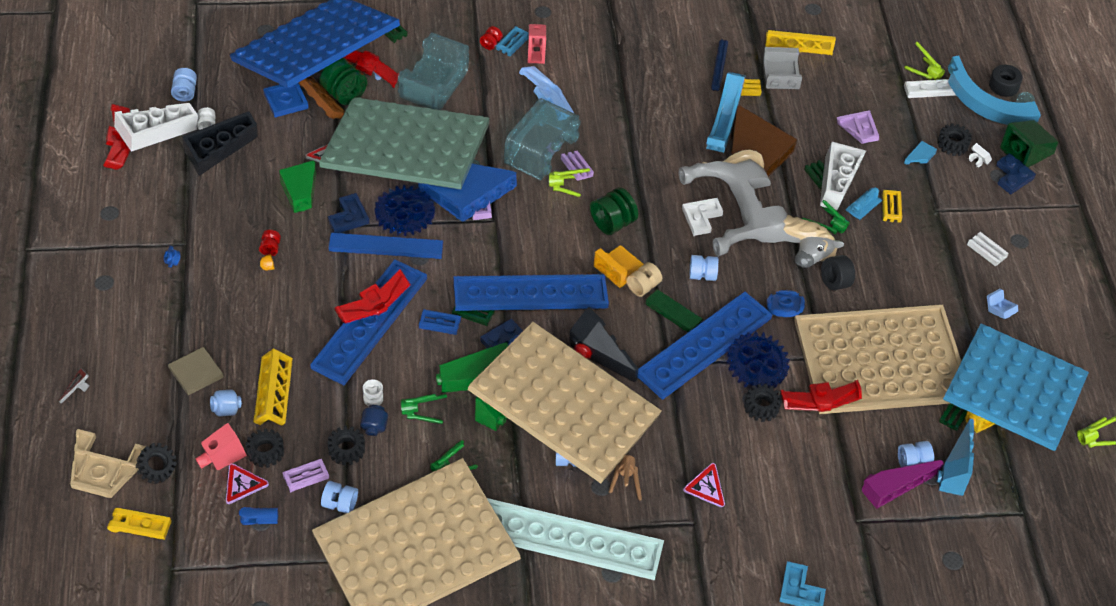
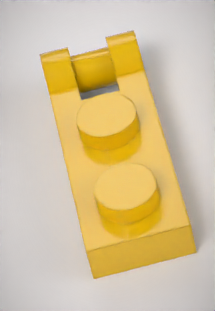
(139, 523)

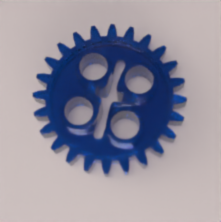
(404, 210)
(758, 360)

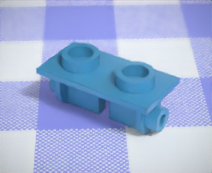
(864, 204)

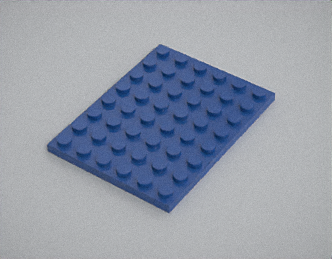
(314, 41)

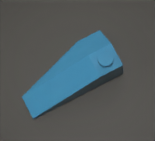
(959, 464)

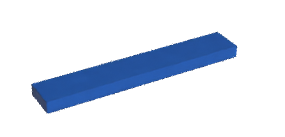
(386, 245)

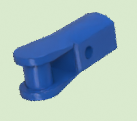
(258, 515)

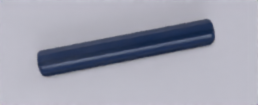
(719, 65)

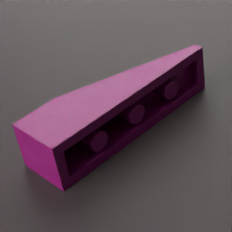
(894, 482)

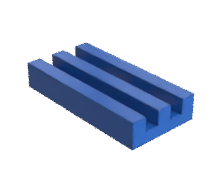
(438, 324)

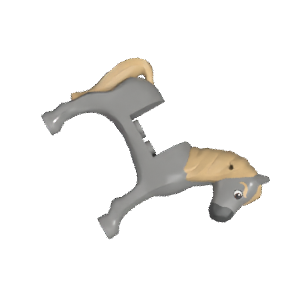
(743, 174)

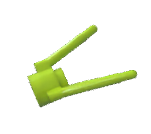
(934, 70)
(557, 179)
(1090, 434)

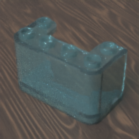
(436, 74)
(539, 136)

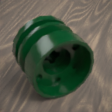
(343, 81)
(614, 211)

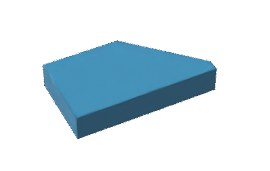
(921, 153)

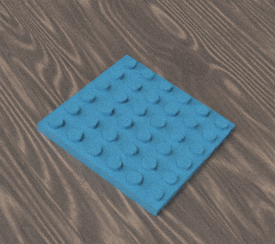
(1016, 386)

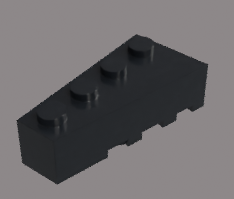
(217, 142)

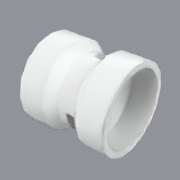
(206, 118)
(373, 392)

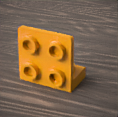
(616, 264)

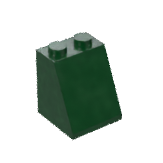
(1028, 142)

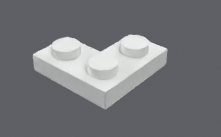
(698, 214)

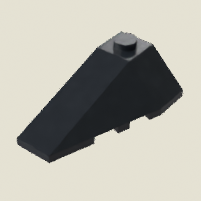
(605, 351)

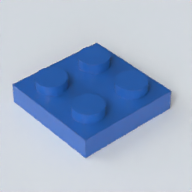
(285, 100)

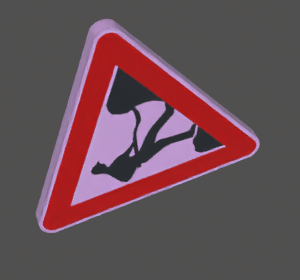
(242, 483)
(707, 486)

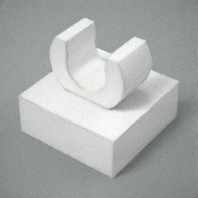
(981, 154)

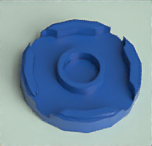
(785, 303)

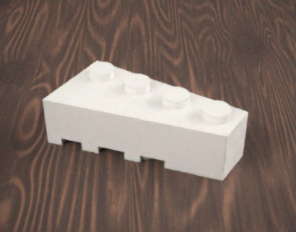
(155, 125)
(839, 171)

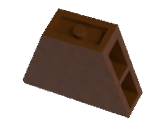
(761, 136)

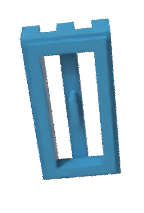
(515, 43)

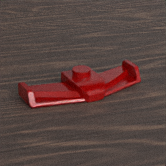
(369, 63)
(119, 150)
(374, 300)
(822, 397)

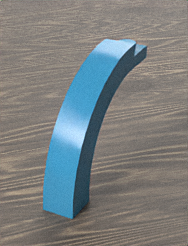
(984, 103)
(726, 112)

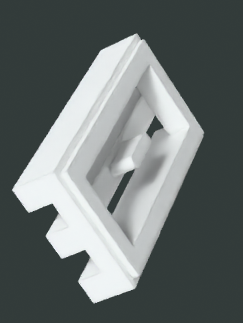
(988, 247)

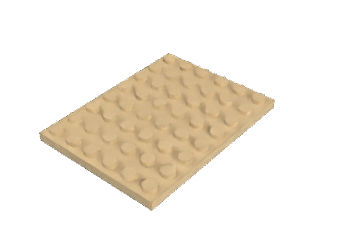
(895, 354)
(565, 401)
(417, 541)

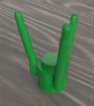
(838, 223)
(410, 406)
(443, 461)

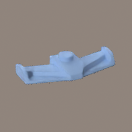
(545, 87)

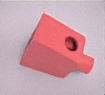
(536, 38)
(221, 449)

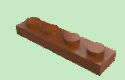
(322, 98)

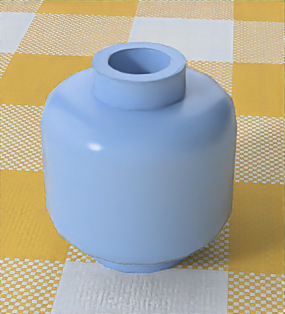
(225, 403)

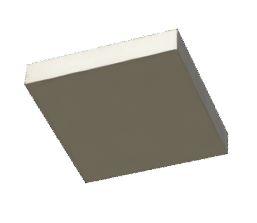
(195, 371)

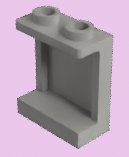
(781, 68)

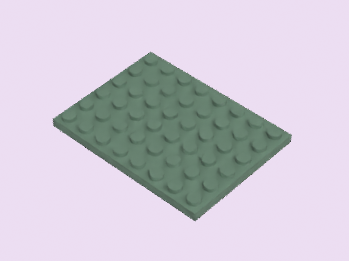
(405, 143)

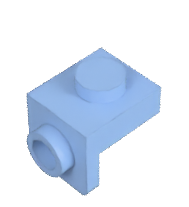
(999, 306)

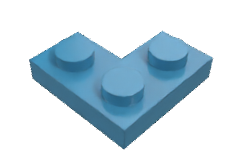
(795, 590)

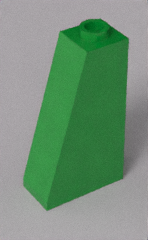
(461, 372)

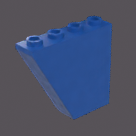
(479, 188)

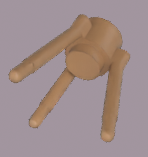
(627, 468)

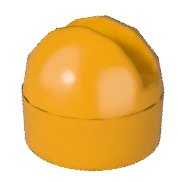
(267, 263)

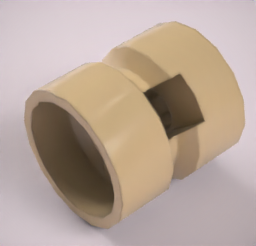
(644, 279)

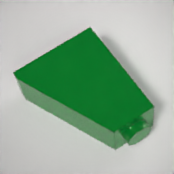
(299, 185)

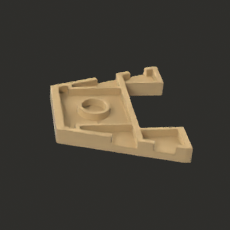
(98, 472)

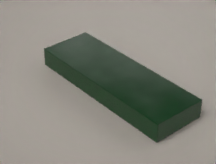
(673, 311)

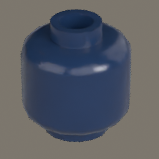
(374, 420)

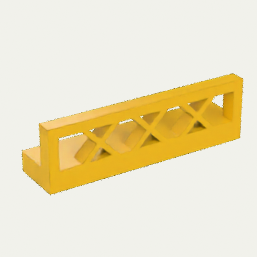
(805, 42)
(269, 384)

